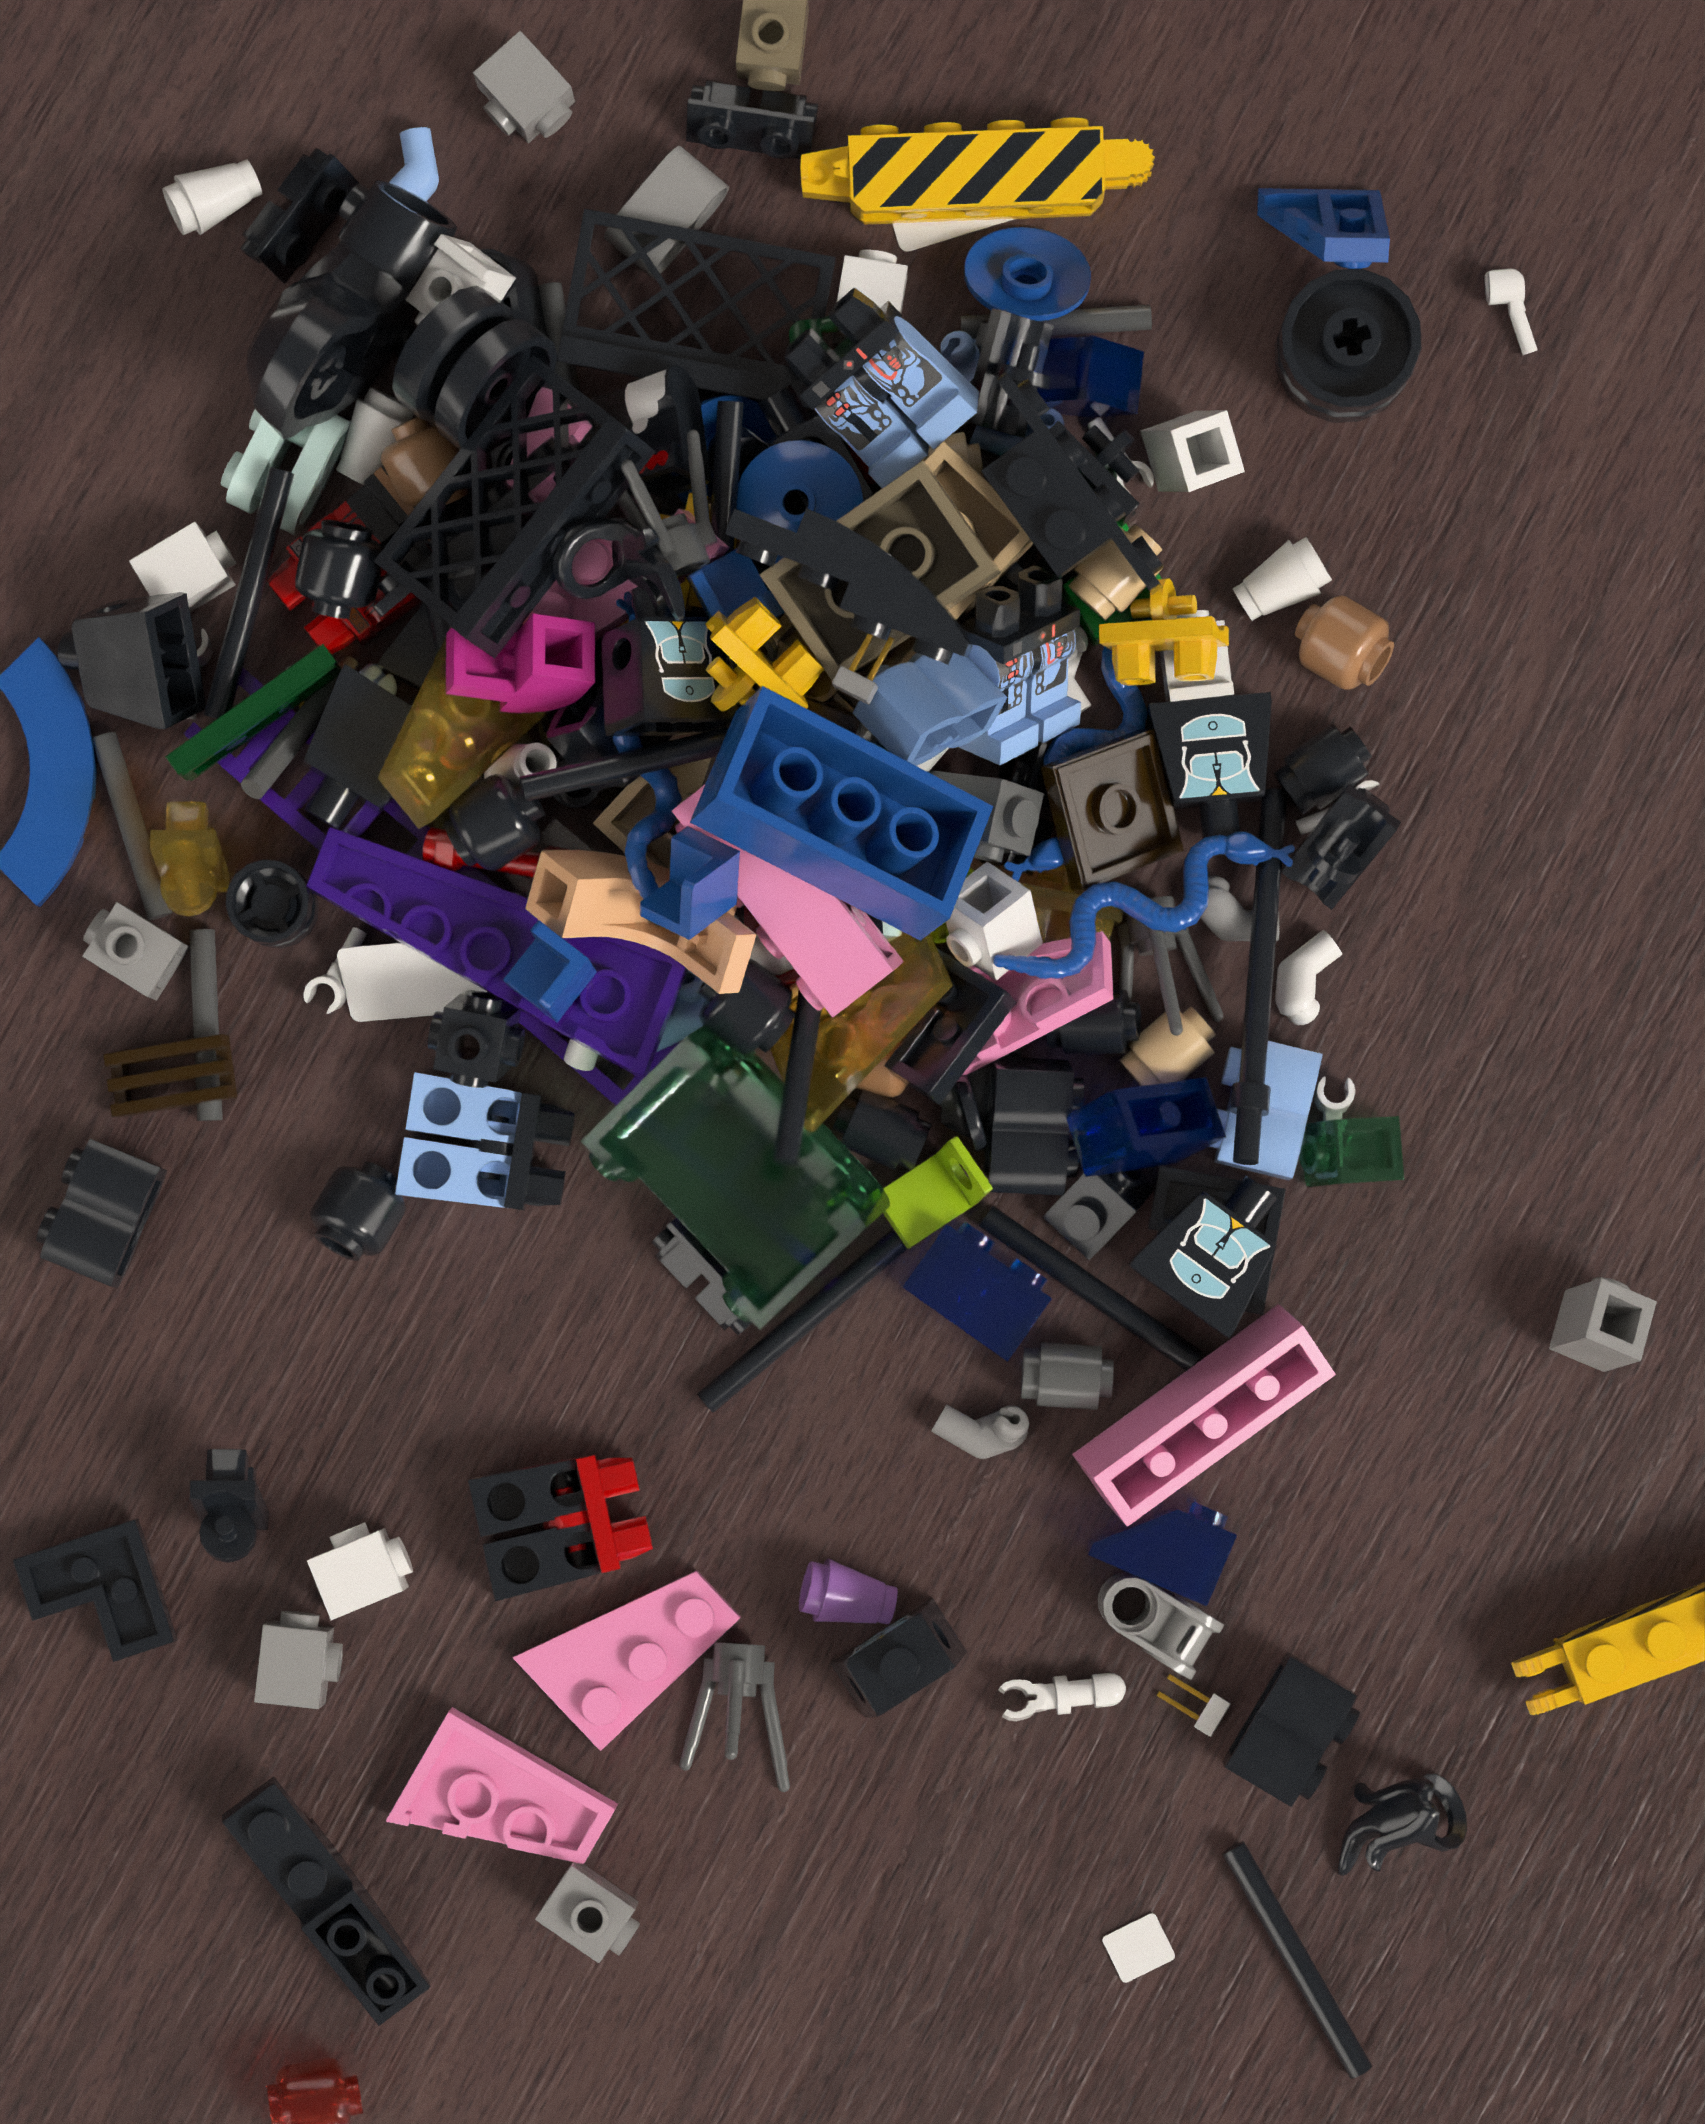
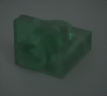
(1352, 1151)

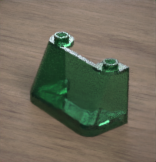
(705, 1146)

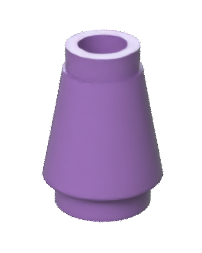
(845, 1595)

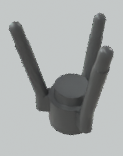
(679, 541)
(1158, 944)
(738, 1672)

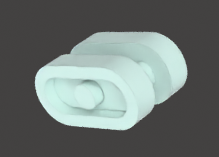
(248, 472)

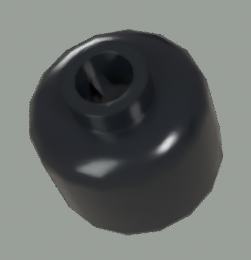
(338, 568)
(493, 823)
(751, 1017)
(357, 1211)

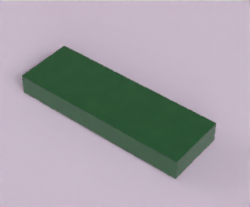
(254, 714)

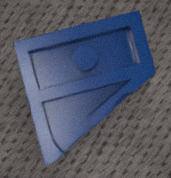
(1330, 223)

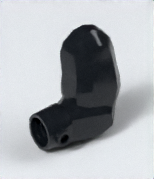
(346, 313)

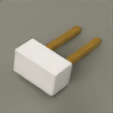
(1211, 1715)

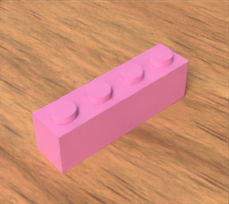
(821, 936)
(1204, 1414)

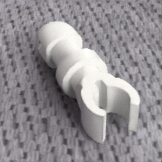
(1100, 1690)

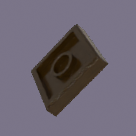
(1112, 808)

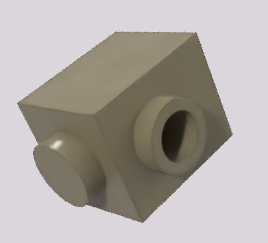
(772, 43)

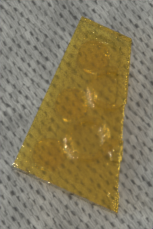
(447, 745)
(869, 1027)

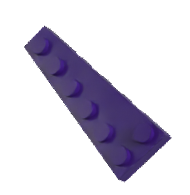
(487, 930)

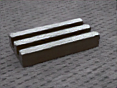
(122, 1083)

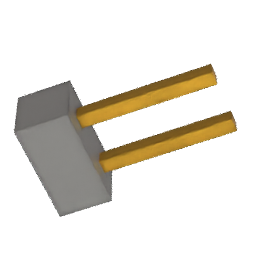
(855, 684)

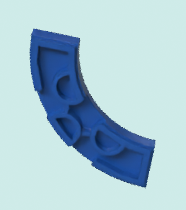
(60, 772)

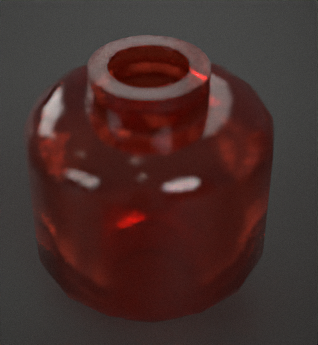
(314, 2094)

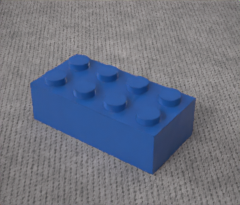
(842, 814)

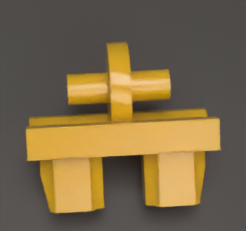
(1191, 638)
(740, 639)

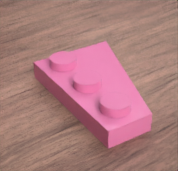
(1047, 1002)
(628, 1657)
(500, 1793)

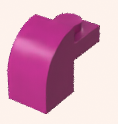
(537, 670)

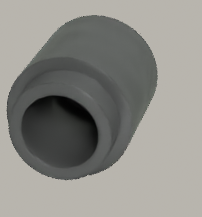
(1066, 1375)

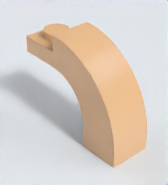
(595, 897)

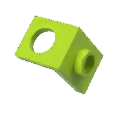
(935, 1193)

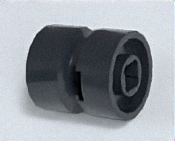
(271, 904)

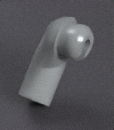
(1226, 915)
(986, 1435)

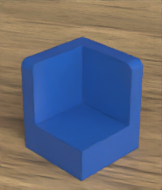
(730, 584)
(699, 885)
(550, 973)

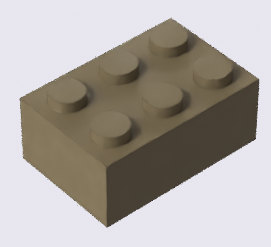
(918, 528)

